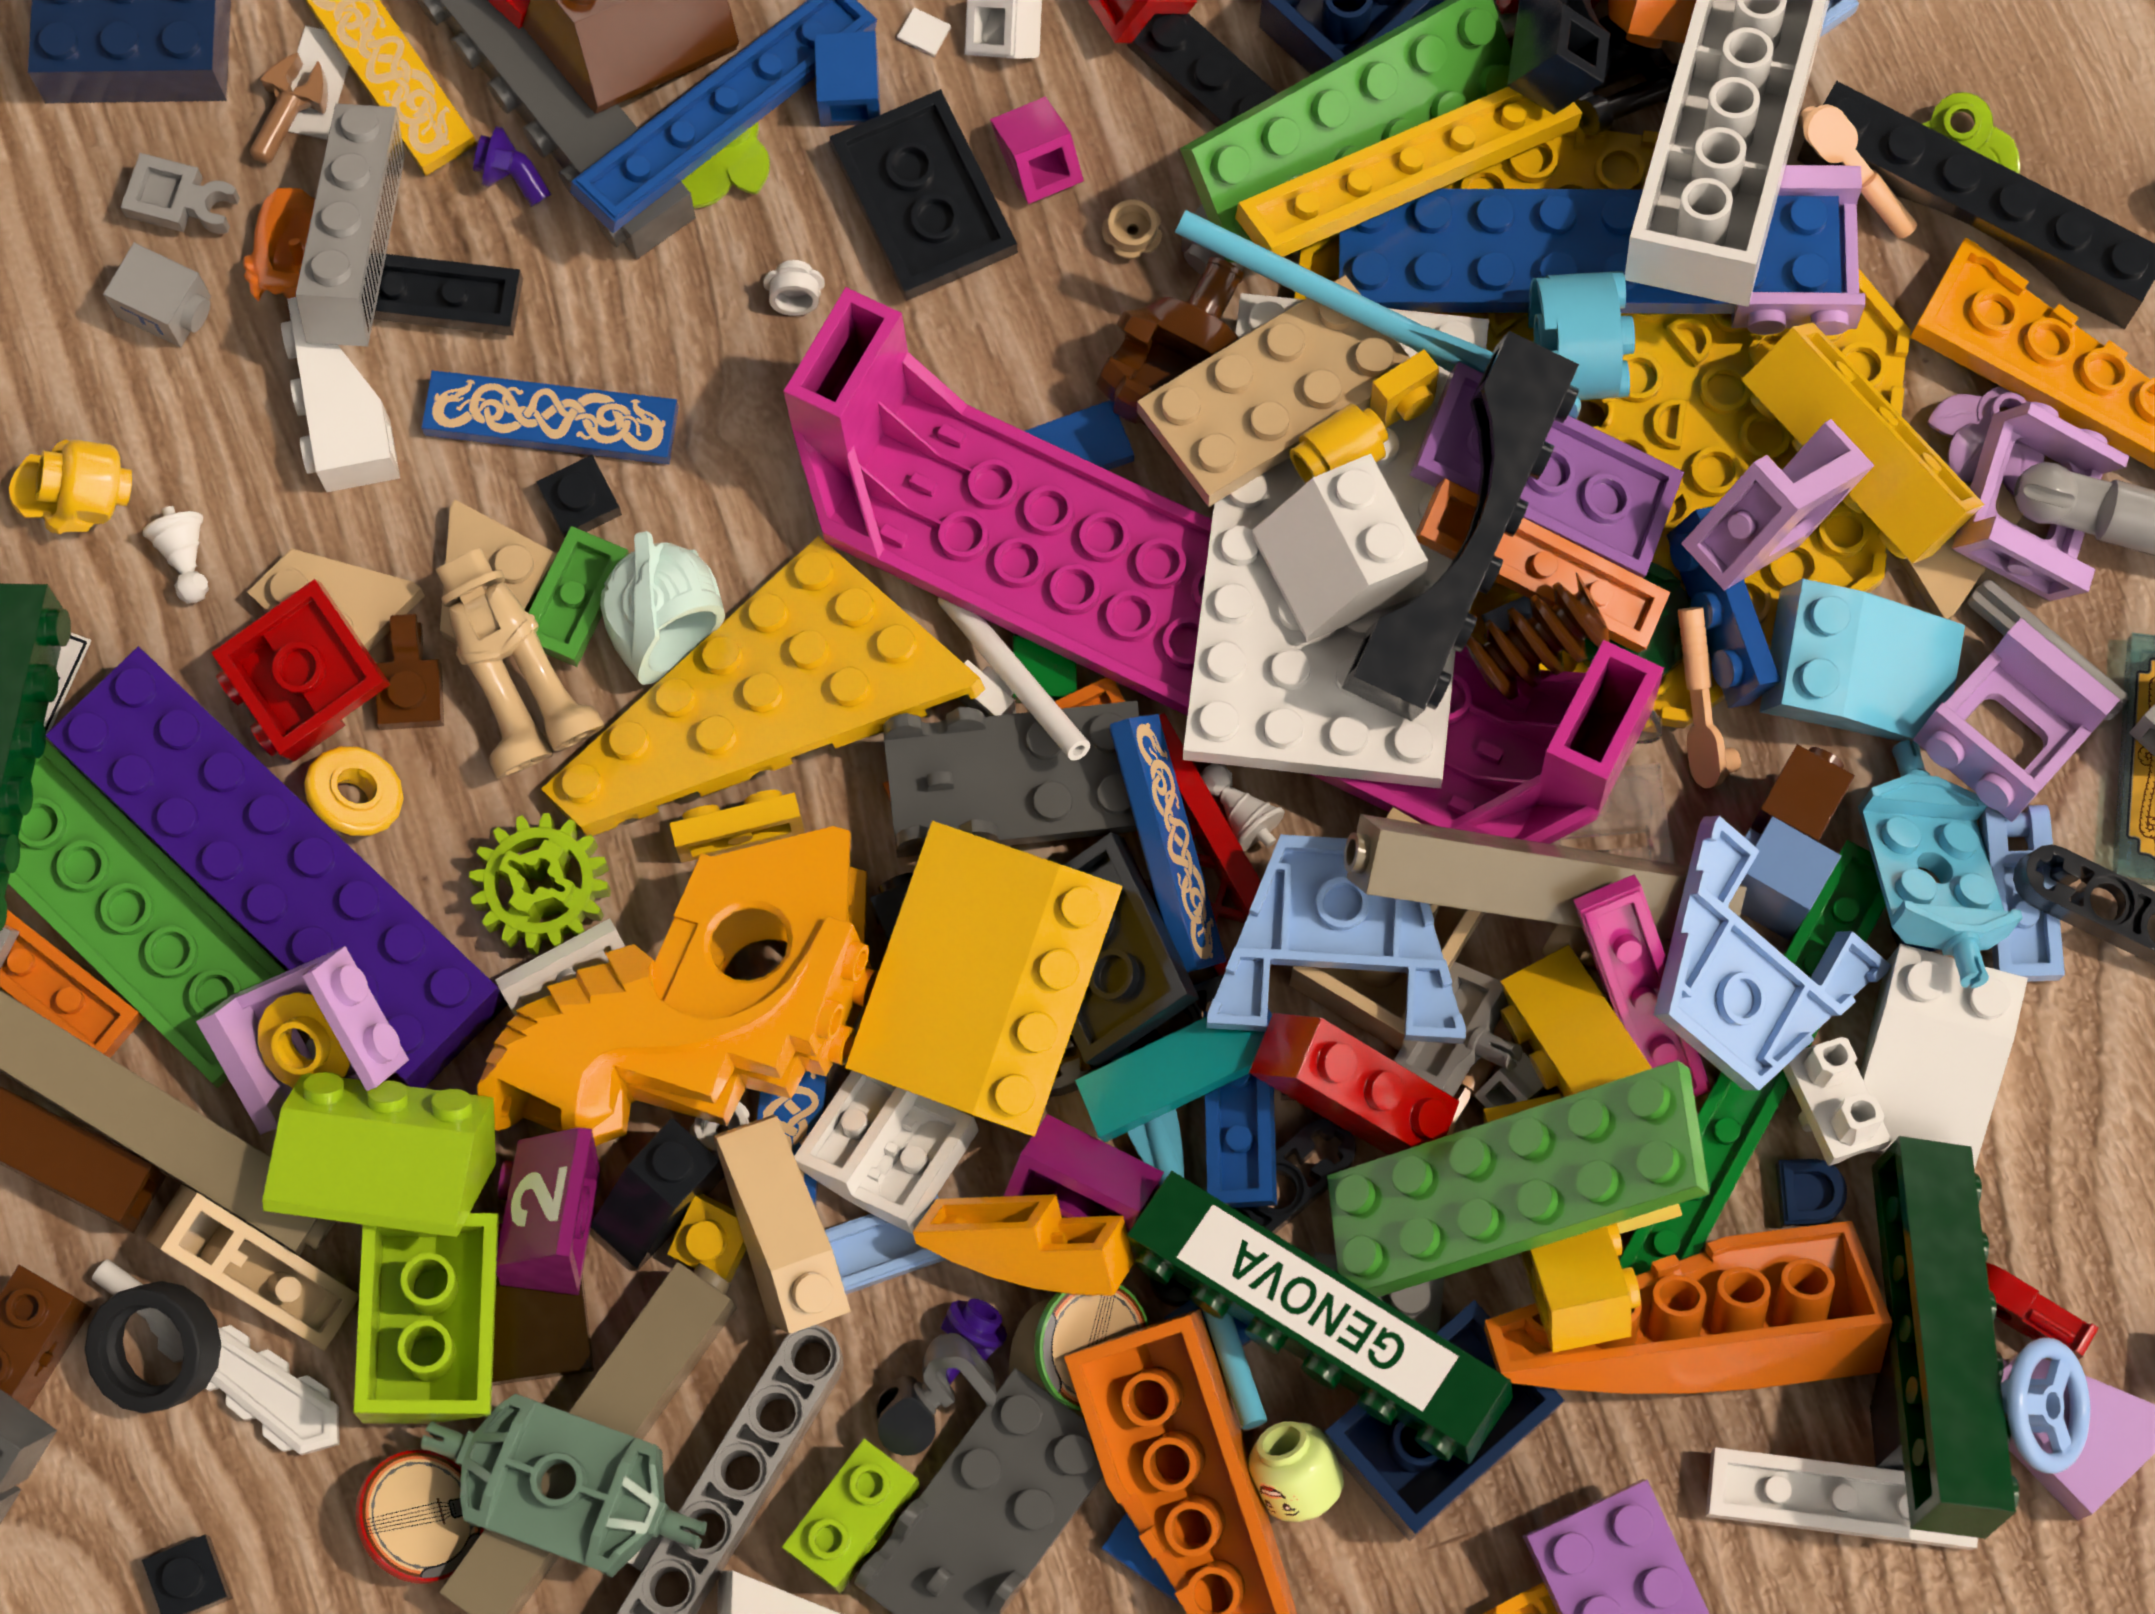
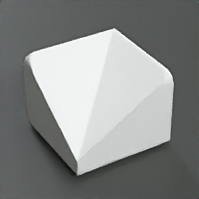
(1003, 28)

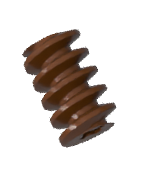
(1539, 639)

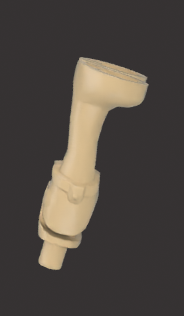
(488, 629)

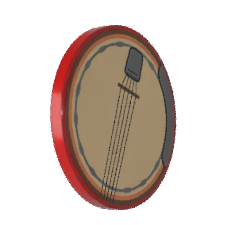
(414, 1517)

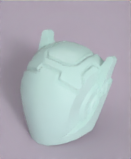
(659, 606)

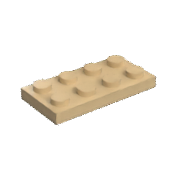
(1263, 392)

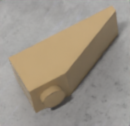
(780, 1227)
(252, 1267)

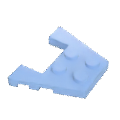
(1320, 919)
(1734, 989)

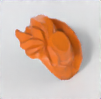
(279, 243)

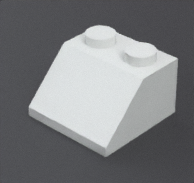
(1341, 549)

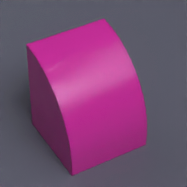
(1037, 149)

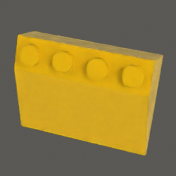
(983, 977)

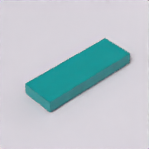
(1165, 1076)

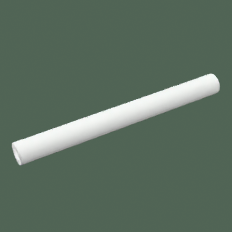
(1019, 680)

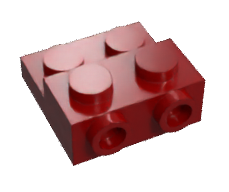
(298, 672)

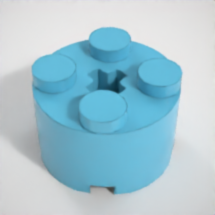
(1584, 323)

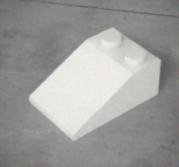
(1939, 1048)

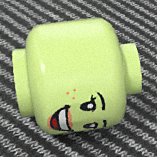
(1295, 1471)

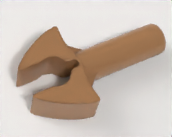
(288, 103)

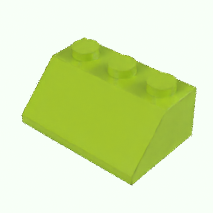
(380, 1154)
(426, 1324)

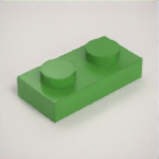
(571, 594)

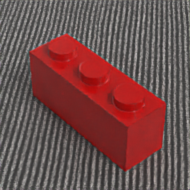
(1351, 1084)

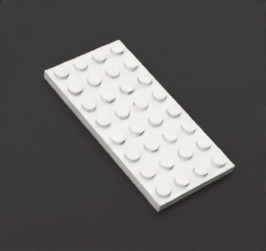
(1256, 681)

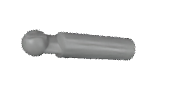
(2108, 510)

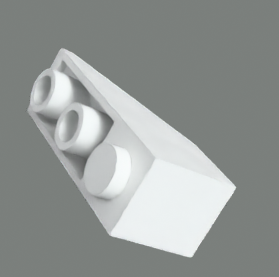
(346, 419)

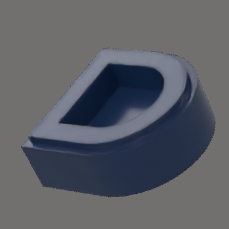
(1809, 1192)

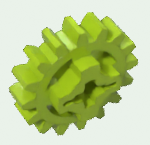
(528, 907)

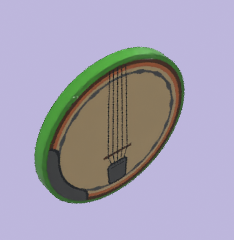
(1074, 1324)

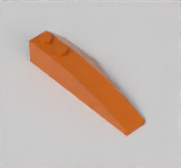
(1723, 1320)
(1181, 1465)

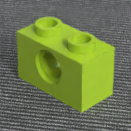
(851, 1516)

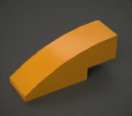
(1029, 1243)

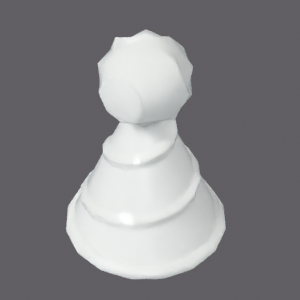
(177, 540)
(1246, 815)

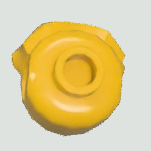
(71, 486)

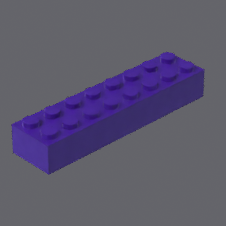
(271, 858)

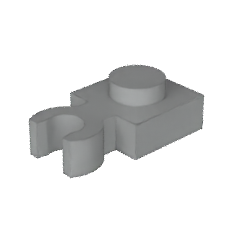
(171, 191)

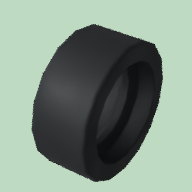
(107, 1355)

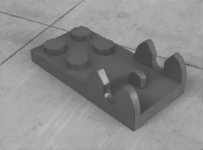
(1005, 777)
(988, 1509)

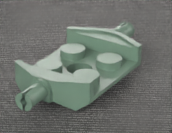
(605, 1517)

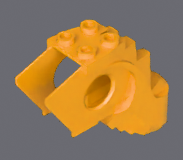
(680, 1025)

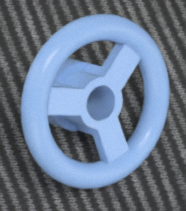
(2039, 1405)

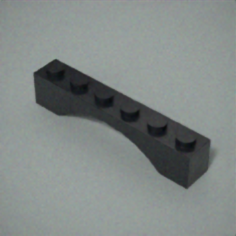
(1557, 52)
(2072, 246)
(1513, 413)

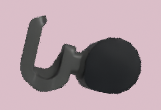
(908, 1406)

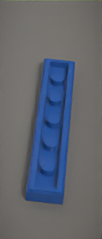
(713, 113)

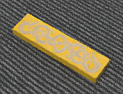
(396, 78)

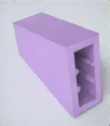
(2115, 1448)

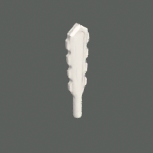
(257, 1384)

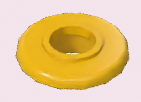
(361, 769)
(275, 1039)

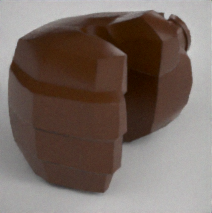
(1169, 339)

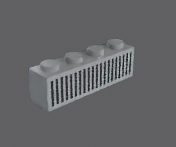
(350, 225)

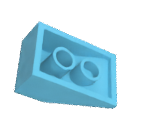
(1860, 661)

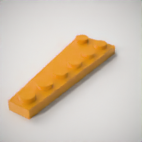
(2022, 344)

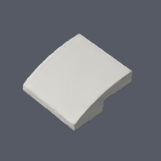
(885, 1148)

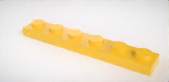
(1399, 170)

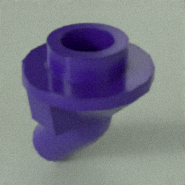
(499, 158)
(977, 1324)

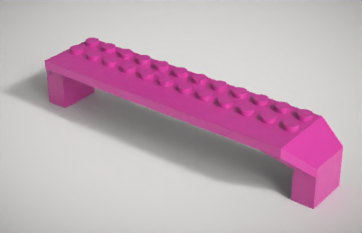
(1120, 576)

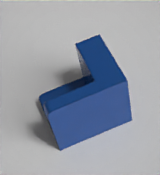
(847, 78)

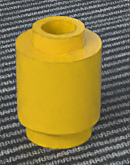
(1339, 441)

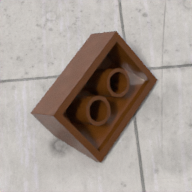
(628, 45)

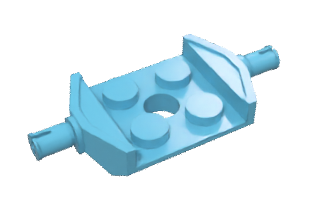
(1935, 827)

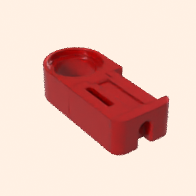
(2035, 1315)

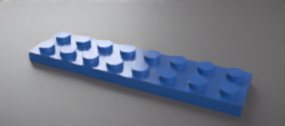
(1488, 244)

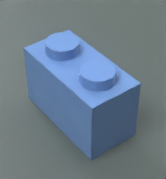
(1785, 877)

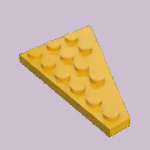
(788, 672)

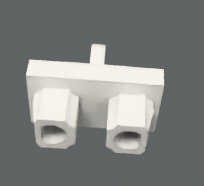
(1836, 1101)

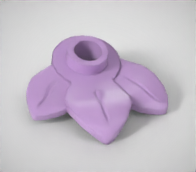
(1967, 422)

